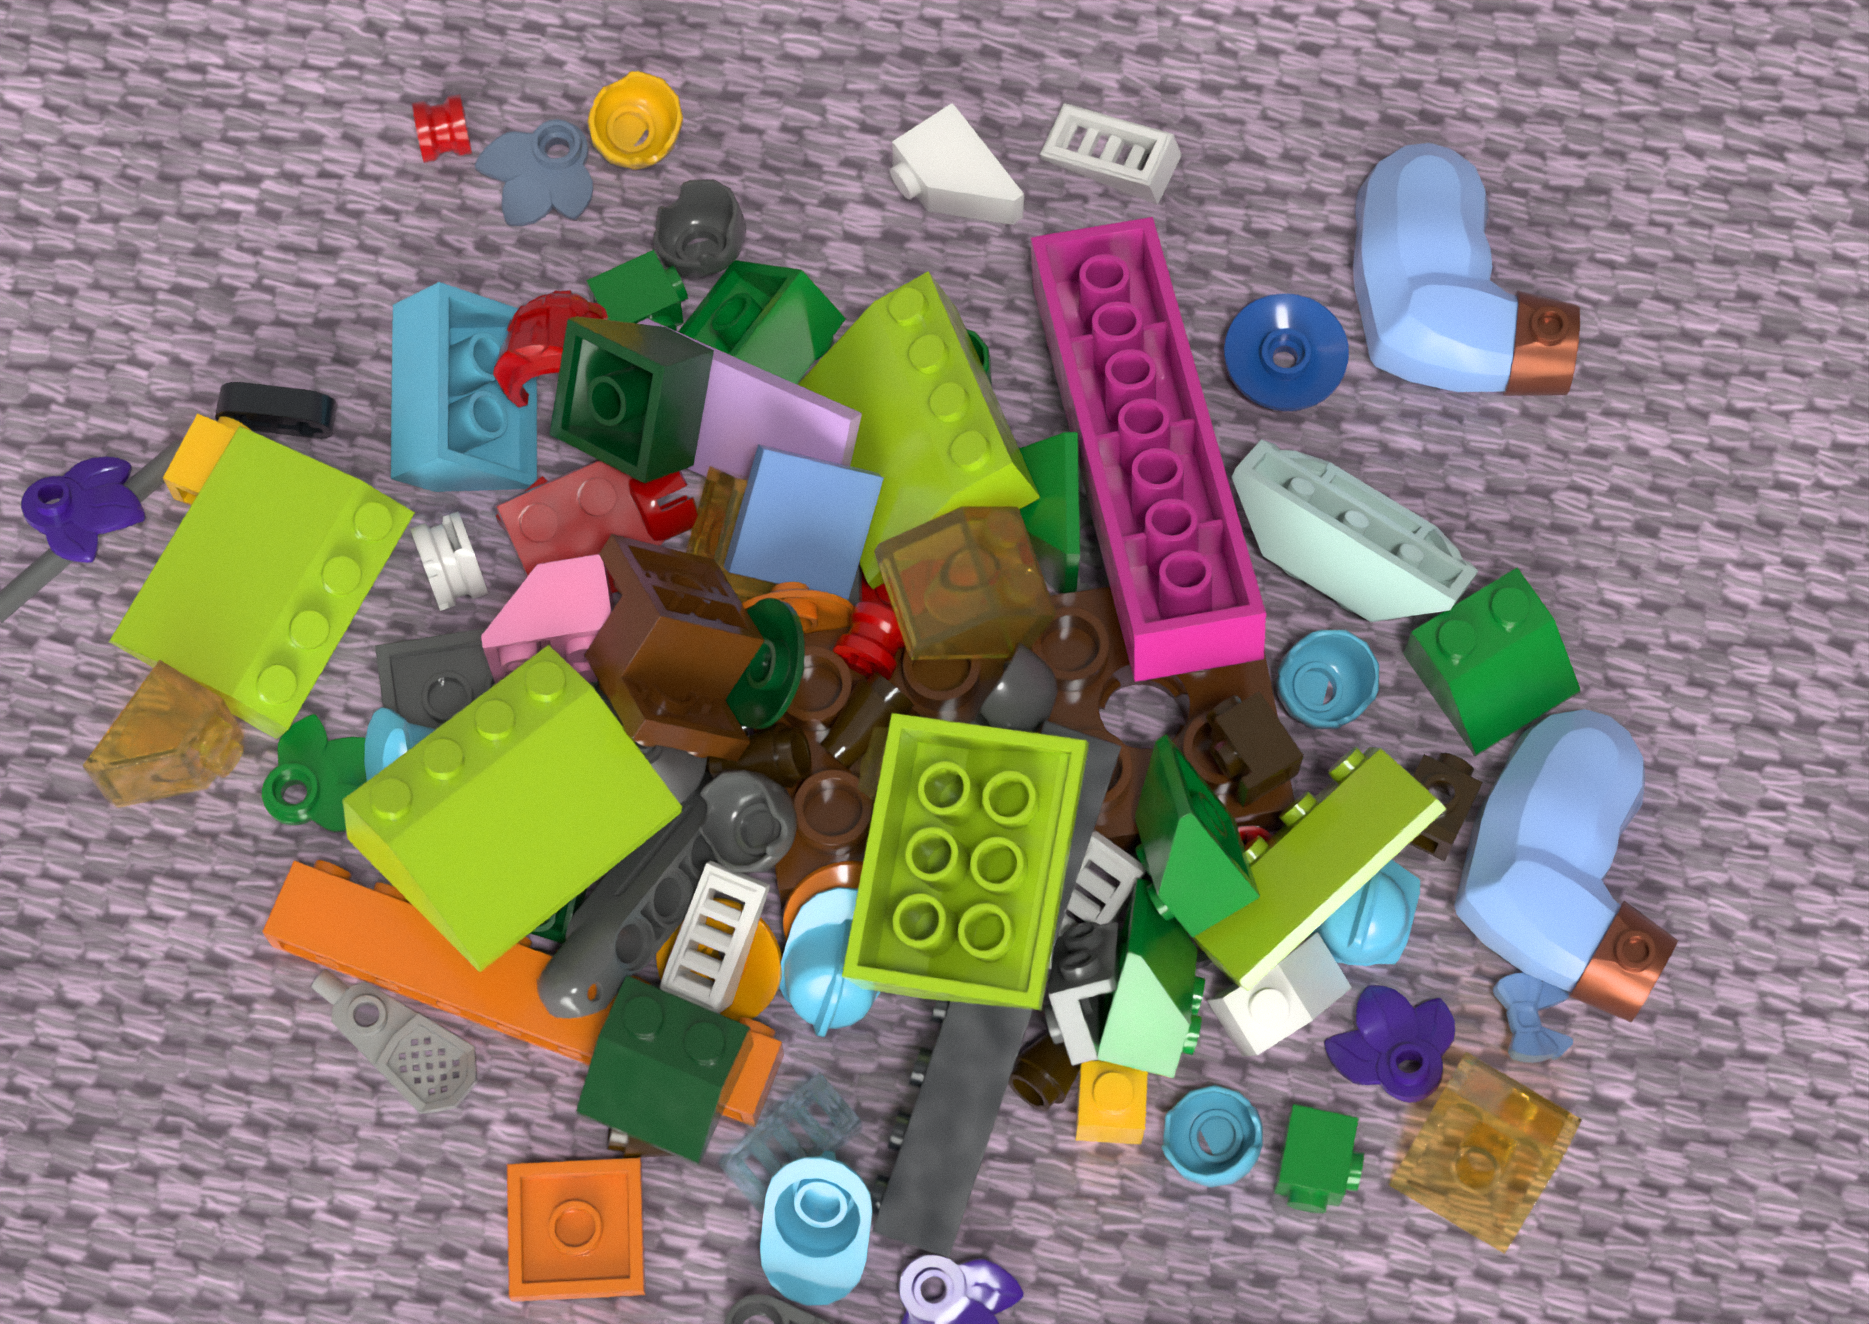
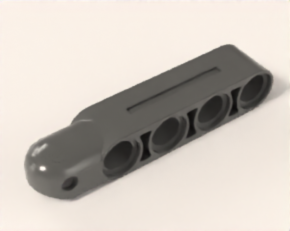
(628, 915)

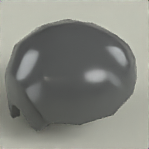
(701, 211)
(1022, 695)
(748, 821)

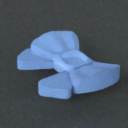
(1523, 999)

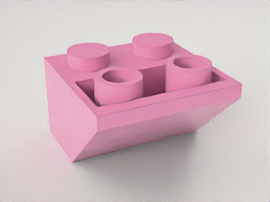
(554, 606)

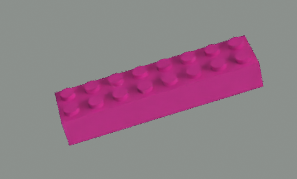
(1147, 451)

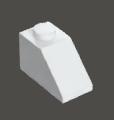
(954, 171)
(1283, 999)

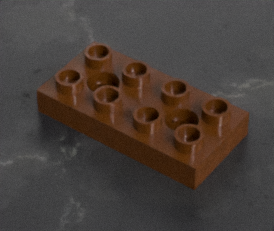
(1089, 664)

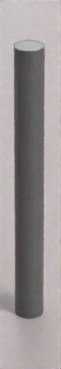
(50, 565)

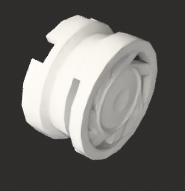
(449, 561)

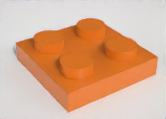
(575, 1229)

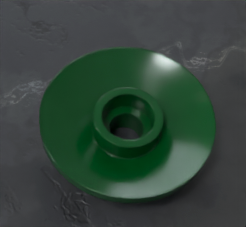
(775, 670)

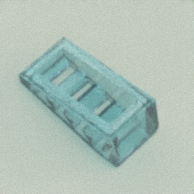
(816, 1090)

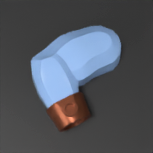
(1429, 290)
(1542, 859)

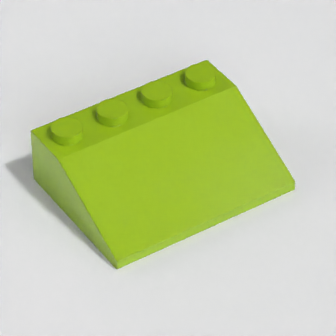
(925, 414)
(263, 578)
(510, 808)
(965, 863)

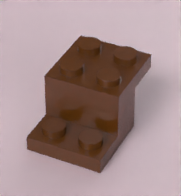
(673, 649)

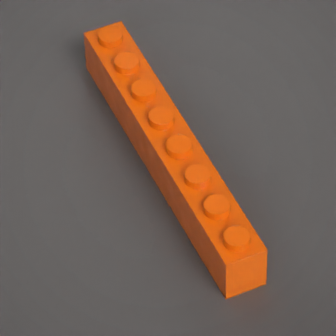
(395, 947)

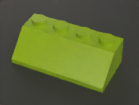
(1319, 860)

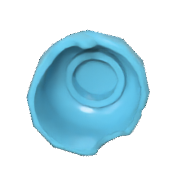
(1324, 658)
(1229, 1127)

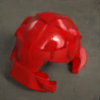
(537, 340)

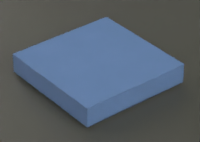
(803, 521)

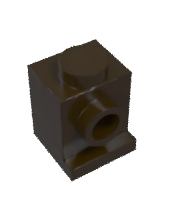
(1252, 746)
(1452, 777)

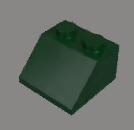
(631, 395)
(663, 1070)

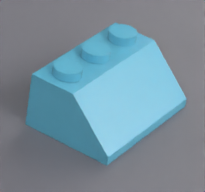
(447, 408)

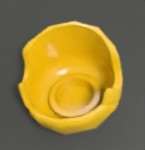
(625, 112)

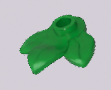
(323, 767)

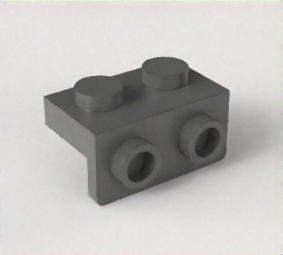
(1081, 971)

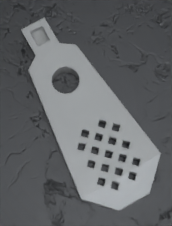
(393, 1036)

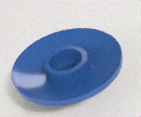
(1292, 326)

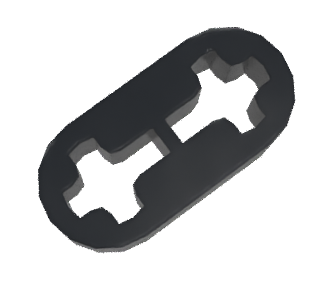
(278, 409)

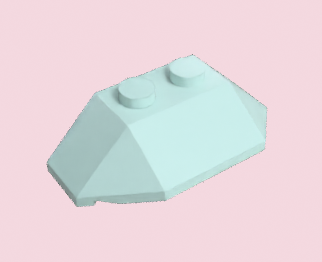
(1347, 537)

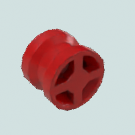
(441, 128)
(871, 640)

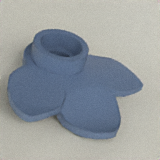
(534, 179)

